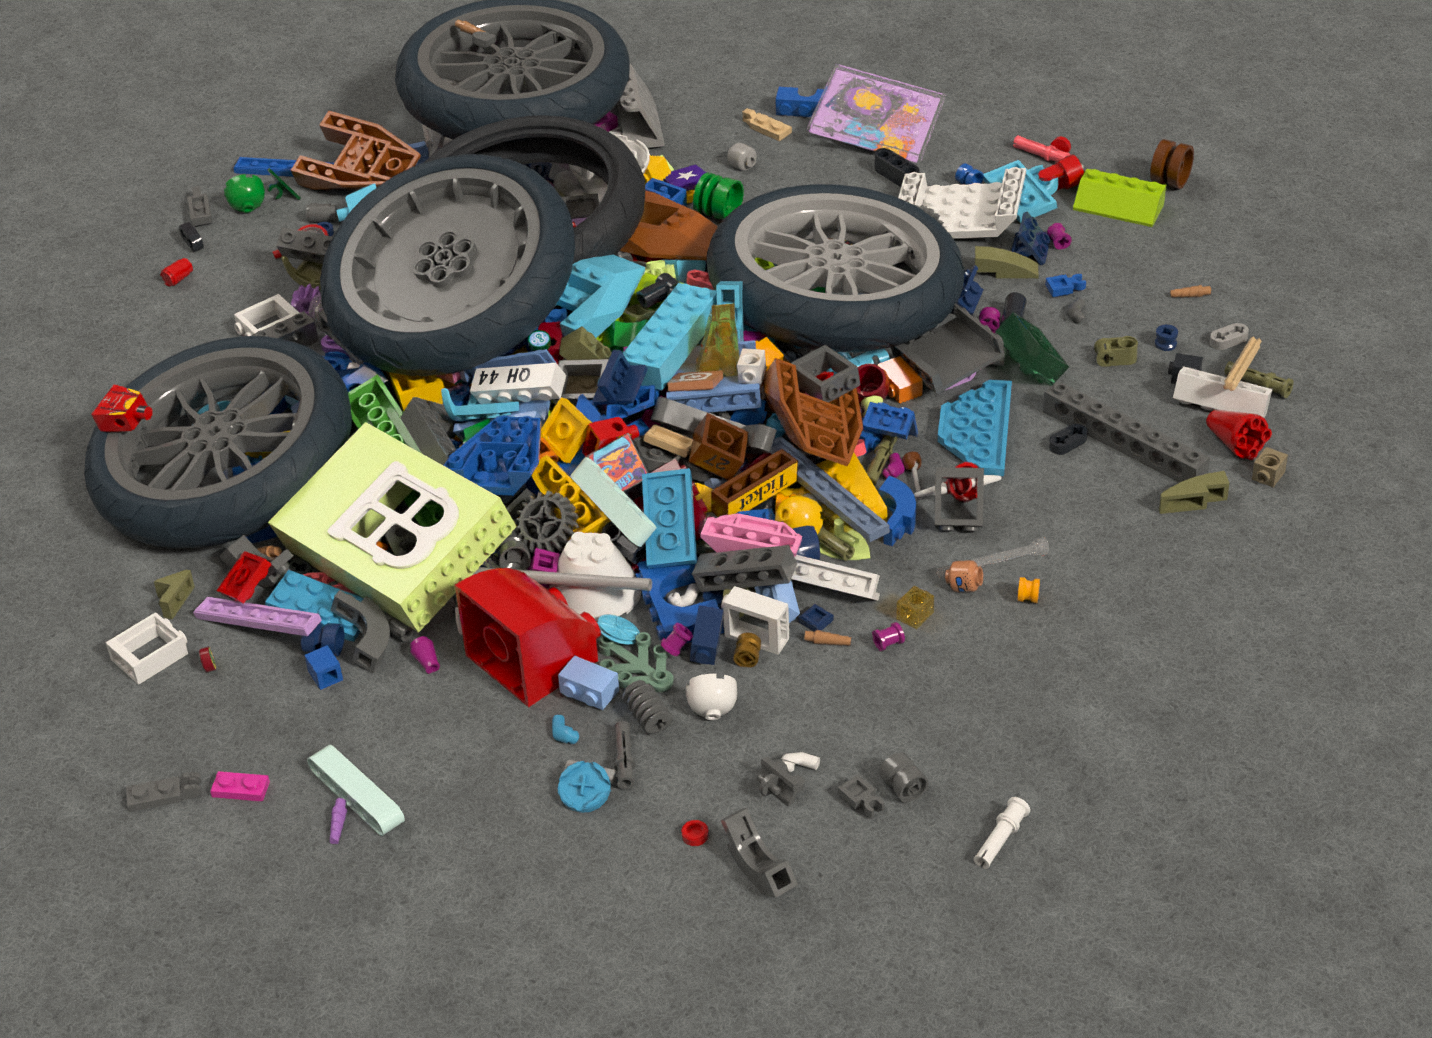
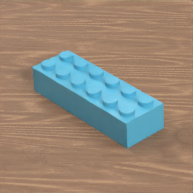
(671, 333)

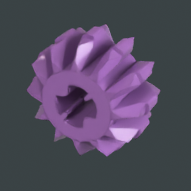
(303, 298)

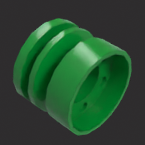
(717, 195)

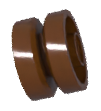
(1172, 163)

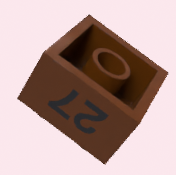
(718, 446)

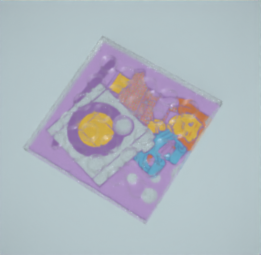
(876, 112)

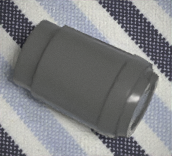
(321, 213)

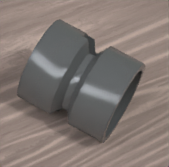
(514, 553)
(904, 777)

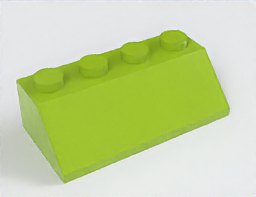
(1120, 197)

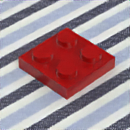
(244, 577)

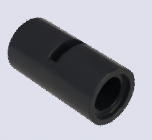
(1015, 303)

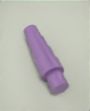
(337, 820)

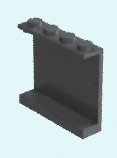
(952, 351)

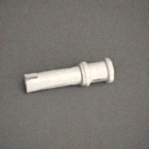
(1007, 824)

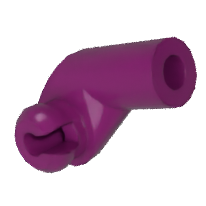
(895, 467)

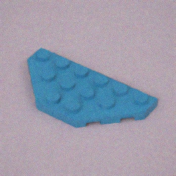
(978, 426)

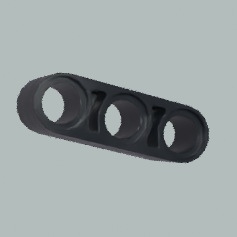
(893, 165)

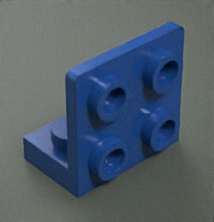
(890, 420)

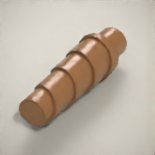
(467, 27)
(1193, 291)
(270, 551)
(821, 637)

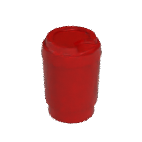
(176, 272)

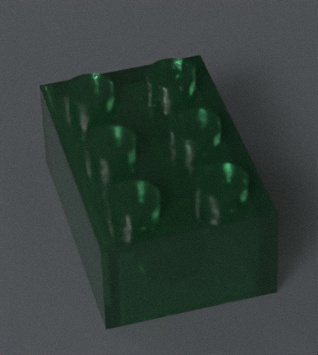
(1032, 350)

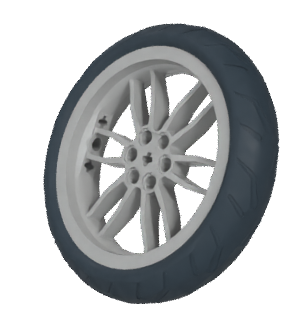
(887, 233)

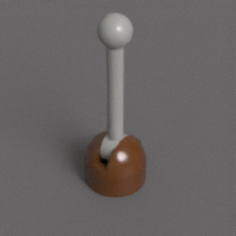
(912, 462)

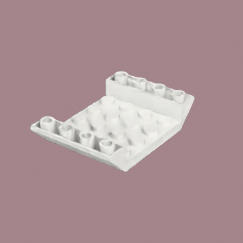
(969, 209)

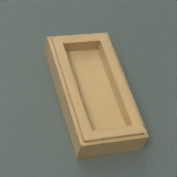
(668, 440)

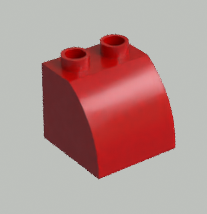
(522, 631)

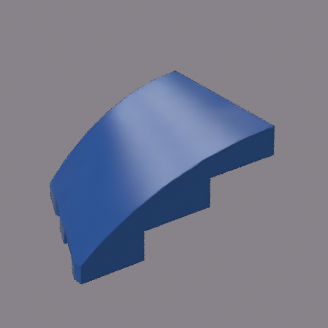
(645, 399)

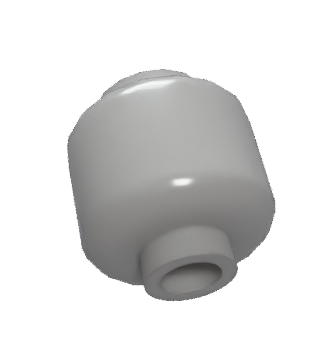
(741, 156)

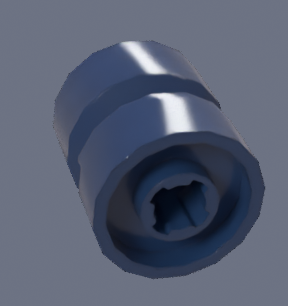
(330, 634)

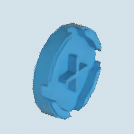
(584, 786)

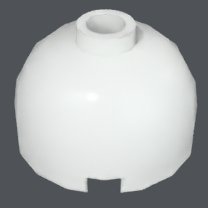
(711, 696)

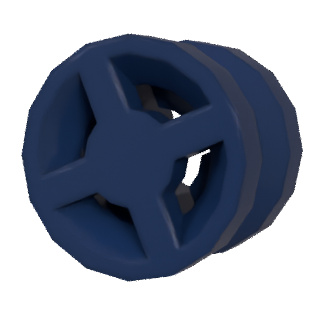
(1166, 337)

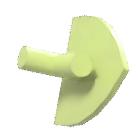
(852, 538)

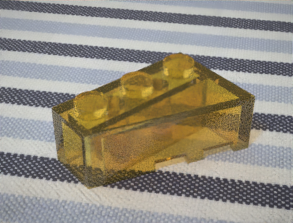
(720, 342)

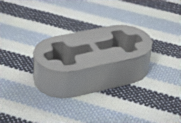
(1229, 336)

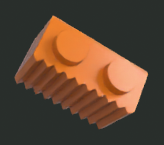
(903, 381)

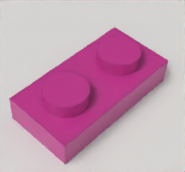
(240, 786)

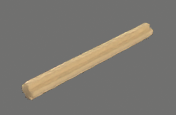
(1242, 364)

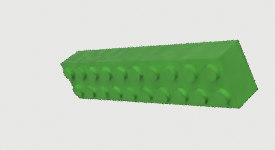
(376, 406)

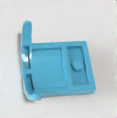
(476, 410)

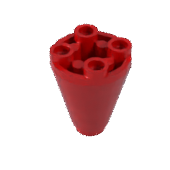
(1240, 431)

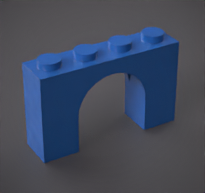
(663, 581)

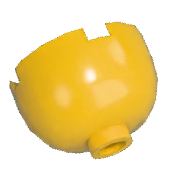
(800, 512)

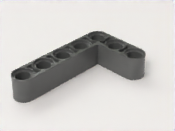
(688, 418)
(430, 428)

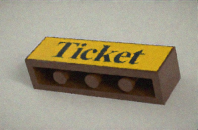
(755, 484)

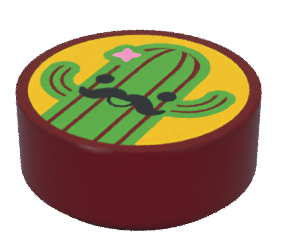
(207, 659)

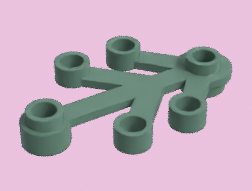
(659, 678)

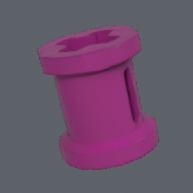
(1057, 233)
(888, 636)
(676, 639)

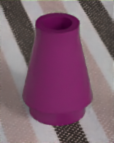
(424, 652)

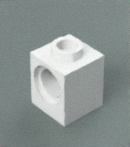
(751, 366)

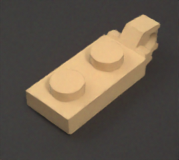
(766, 125)

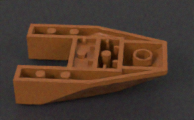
(367, 159)
(670, 231)
(813, 424)

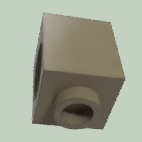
(1269, 467)

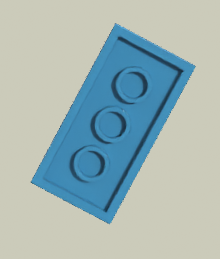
(670, 507)
(312, 596)

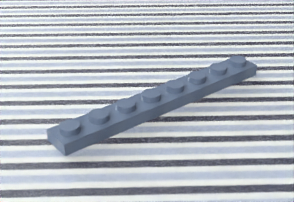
(834, 495)

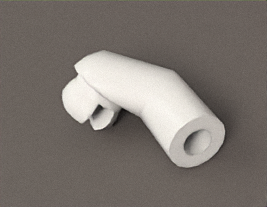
(686, 599)
(800, 759)

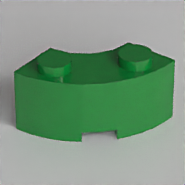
(621, 334)

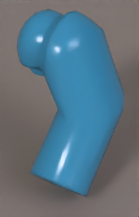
(563, 733)

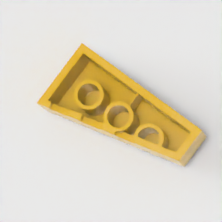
(416, 386)
(553, 478)
(857, 482)

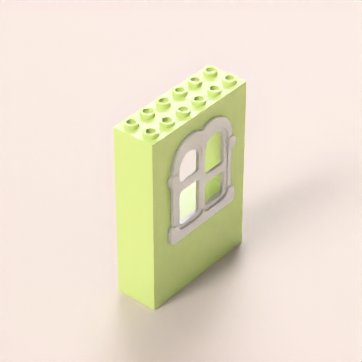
(360, 489)

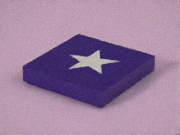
(685, 177)

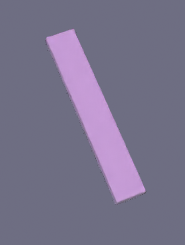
(257, 616)

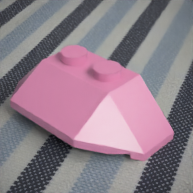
(748, 532)

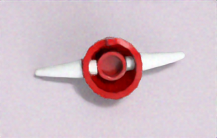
(961, 489)

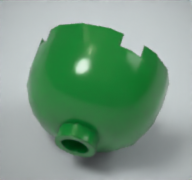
(244, 193)

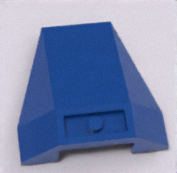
(500, 454)

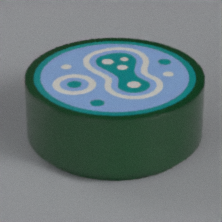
(539, 340)

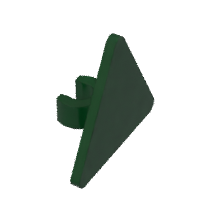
(280, 185)

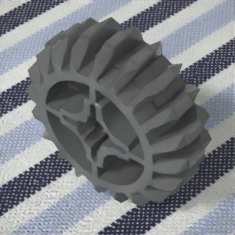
(541, 516)

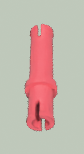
(1047, 152)

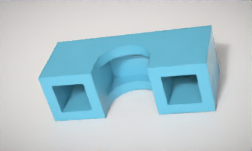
(729, 293)

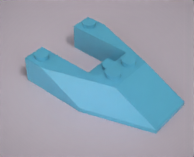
(598, 292)

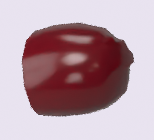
(872, 382)

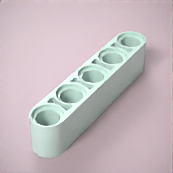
(613, 502)
(357, 790)

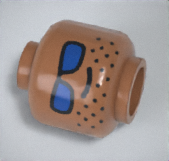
(964, 576)

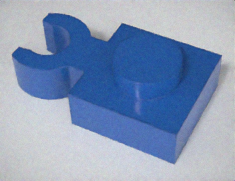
(1063, 285)

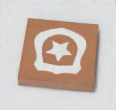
(695, 380)

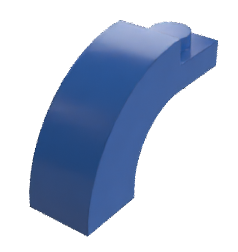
(902, 505)

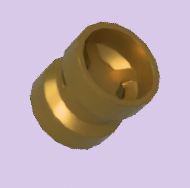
(747, 650)

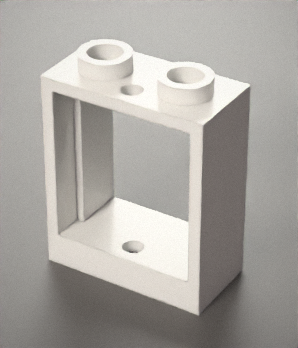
(261, 311)
(760, 607)
(140, 634)

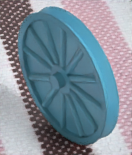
(618, 629)

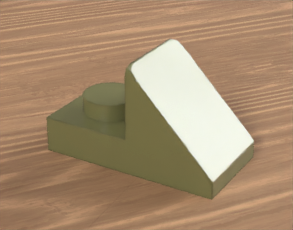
(173, 592)

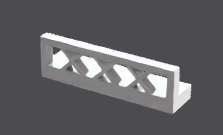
(836, 577)

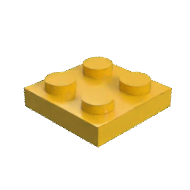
(565, 430)

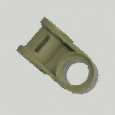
(1118, 351)

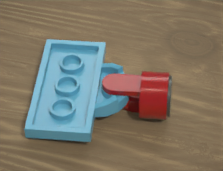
(1041, 183)

